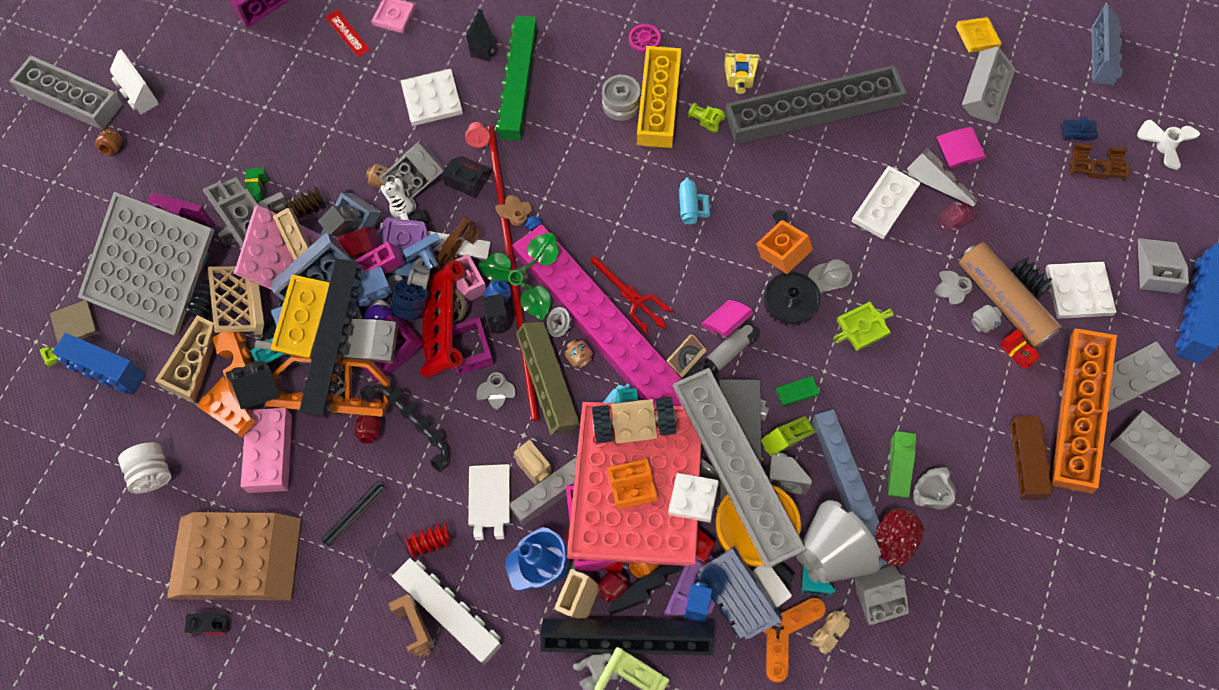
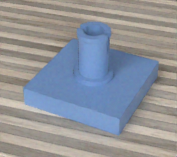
(423, 249)

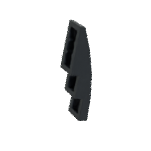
(638, 593)

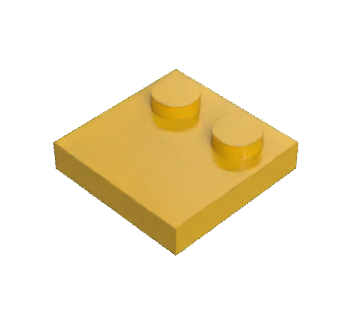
(978, 34)

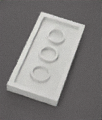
(885, 202)

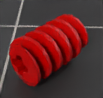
(428, 541)

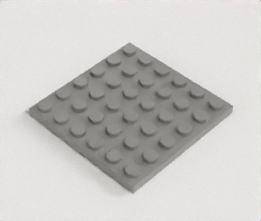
(146, 263)

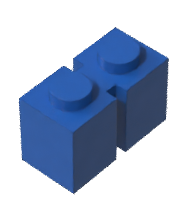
(698, 602)

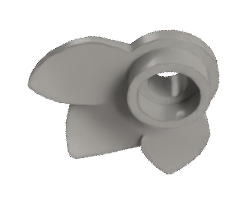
(950, 287)
(496, 393)

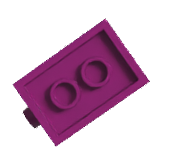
(181, 208)

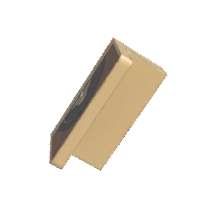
(686, 355)

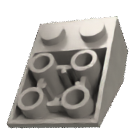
(414, 169)
(1161, 266)

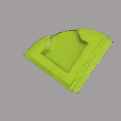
(49, 358)

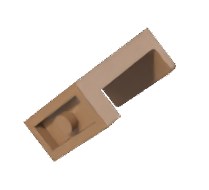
(407, 606)

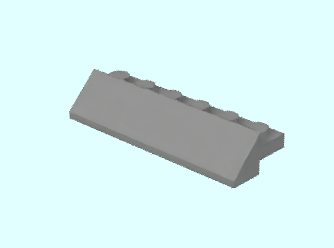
(233, 205)

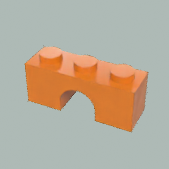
(232, 344)

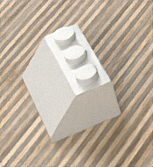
(132, 84)

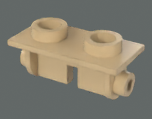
(835, 623)

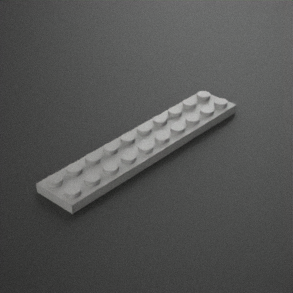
(738, 469)

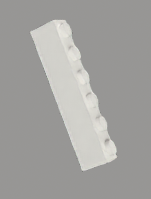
(447, 611)

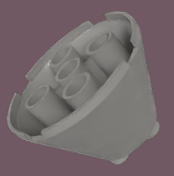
(838, 546)

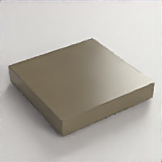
(74, 320)

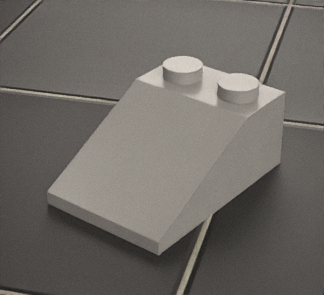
(372, 340)

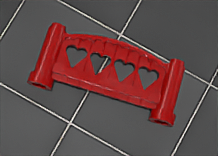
(446, 356)

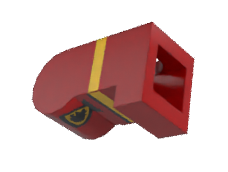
(1019, 350)

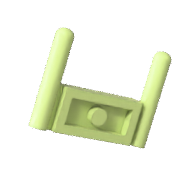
(632, 671)

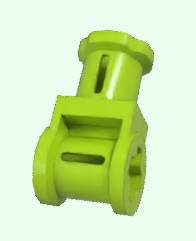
(707, 116)

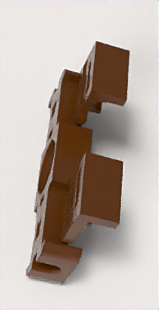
(1111, 168)
(455, 240)

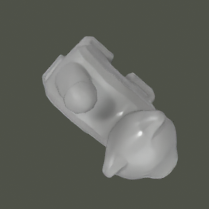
(596, 665)

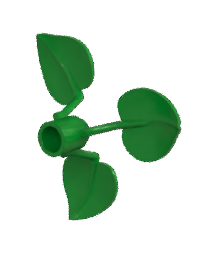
(498, 265)

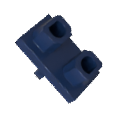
(1080, 129)

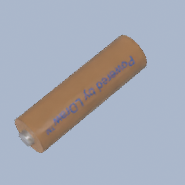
(1009, 295)

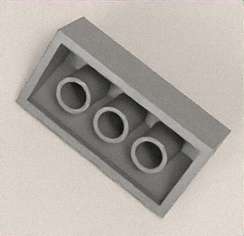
(989, 85)

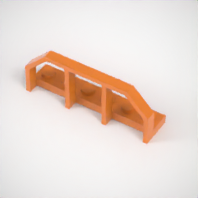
(341, 405)

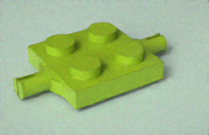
(863, 326)

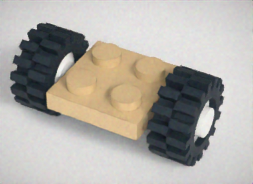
(634, 420)

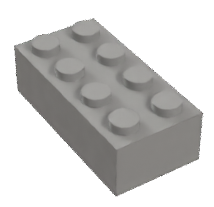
(1160, 455)

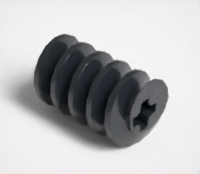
(1032, 277)
(202, 300)

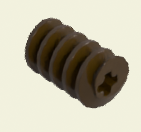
(305, 202)

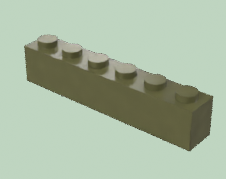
(547, 378)

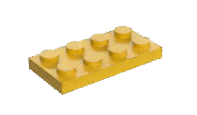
(300, 317)

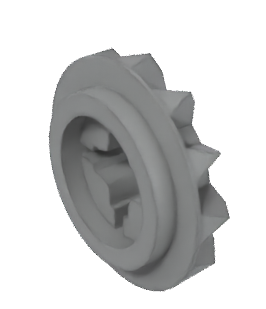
(554, 327)

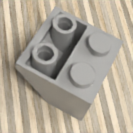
(882, 595)

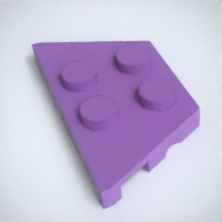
(402, 233)
(679, 597)

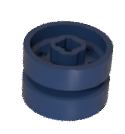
(408, 300)

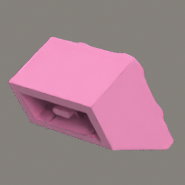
(471, 283)

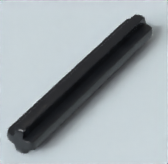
(352, 514)

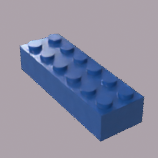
(1201, 321)

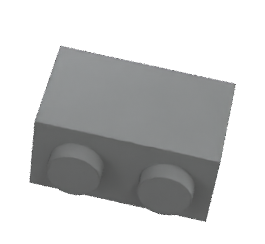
(787, 475)

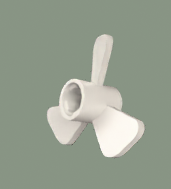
(1167, 140)

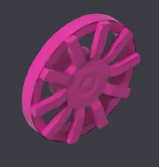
(644, 37)

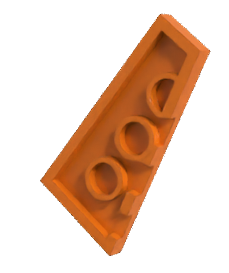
(223, 408)

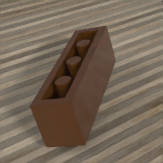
(1031, 458)

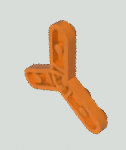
(792, 621)

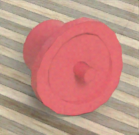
(477, 135)

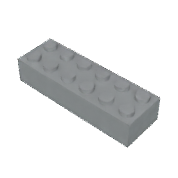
(66, 92)

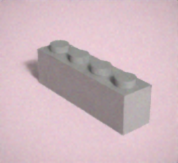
(544, 494)

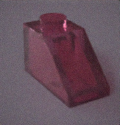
(956, 216)

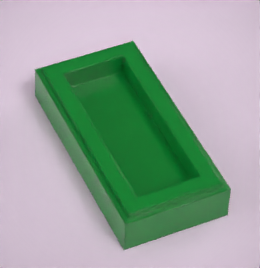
(797, 391)

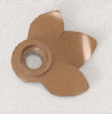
(514, 210)

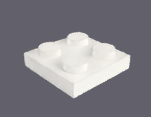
(693, 497)

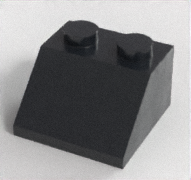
(466, 175)
(252, 384)

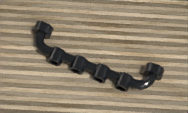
(408, 411)

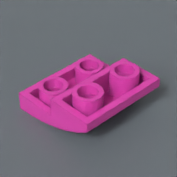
(961, 147)
(727, 318)

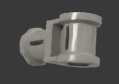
(419, 274)

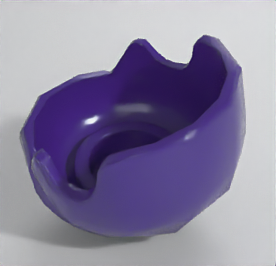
(376, 312)

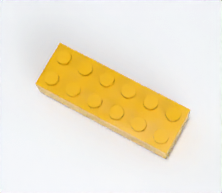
(658, 97)

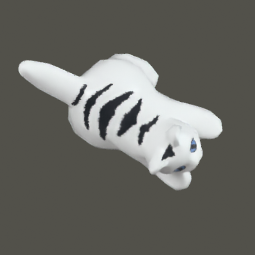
(400, 204)

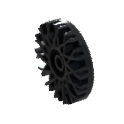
(792, 298)

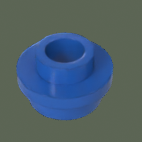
(533, 222)

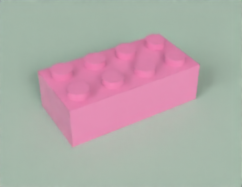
(267, 451)

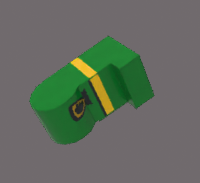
(254, 182)

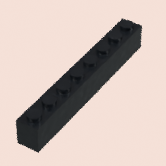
(332, 338)
(628, 635)

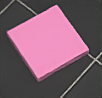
(393, 15)

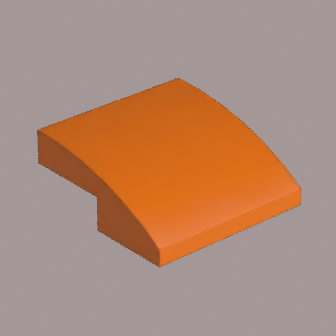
(632, 484)

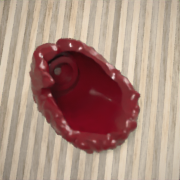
(899, 536)

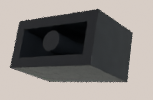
(496, 313)

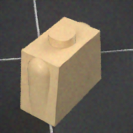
(532, 462)
(577, 595)

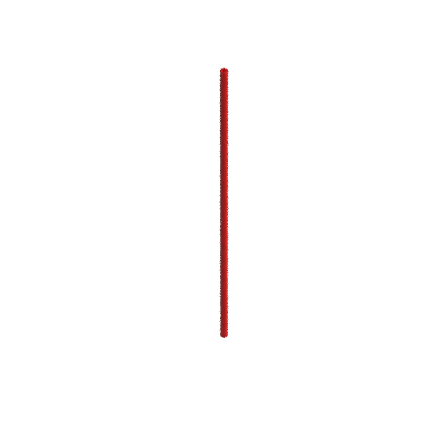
(509, 252)

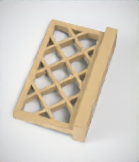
(253, 302)

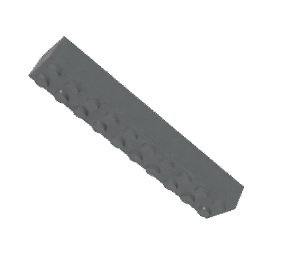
(814, 104)

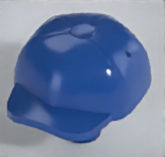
(538, 560)

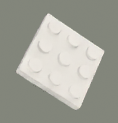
(431, 97)
(1080, 290)

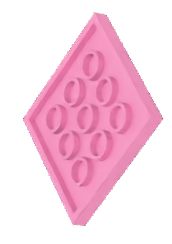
(264, 249)

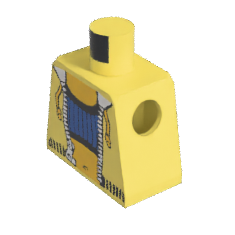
(740, 71)

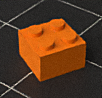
(784, 246)

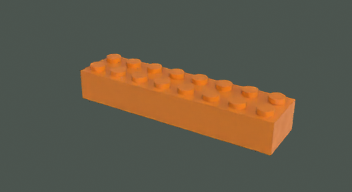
(1083, 411)

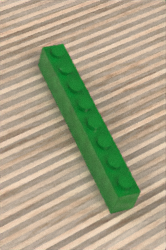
(517, 78)

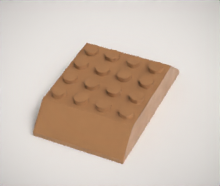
(235, 556)

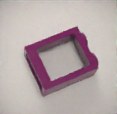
(477, 361)

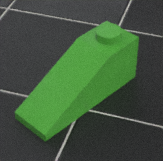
(901, 464)

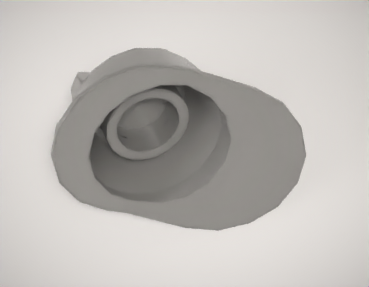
(831, 275)

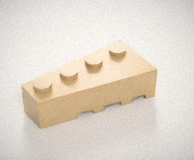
(189, 361)

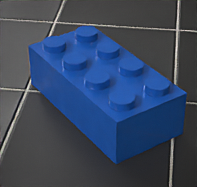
(98, 364)

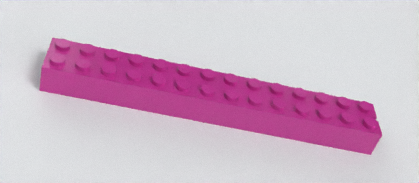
(602, 323)

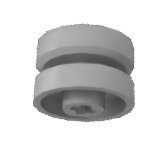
(621, 97)

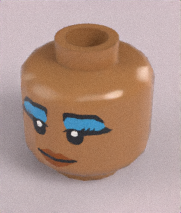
(578, 353)

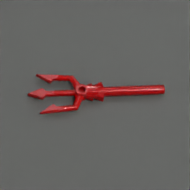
(633, 297)

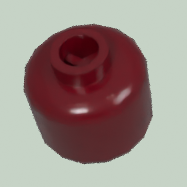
(367, 429)
(612, 586)

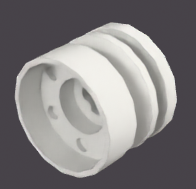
(144, 467)

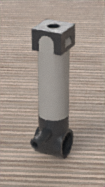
(744, 336)

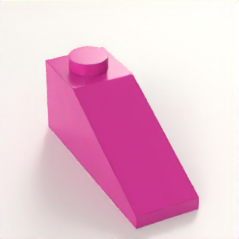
(386, 256)

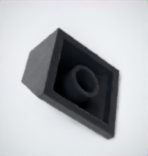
(480, 38)

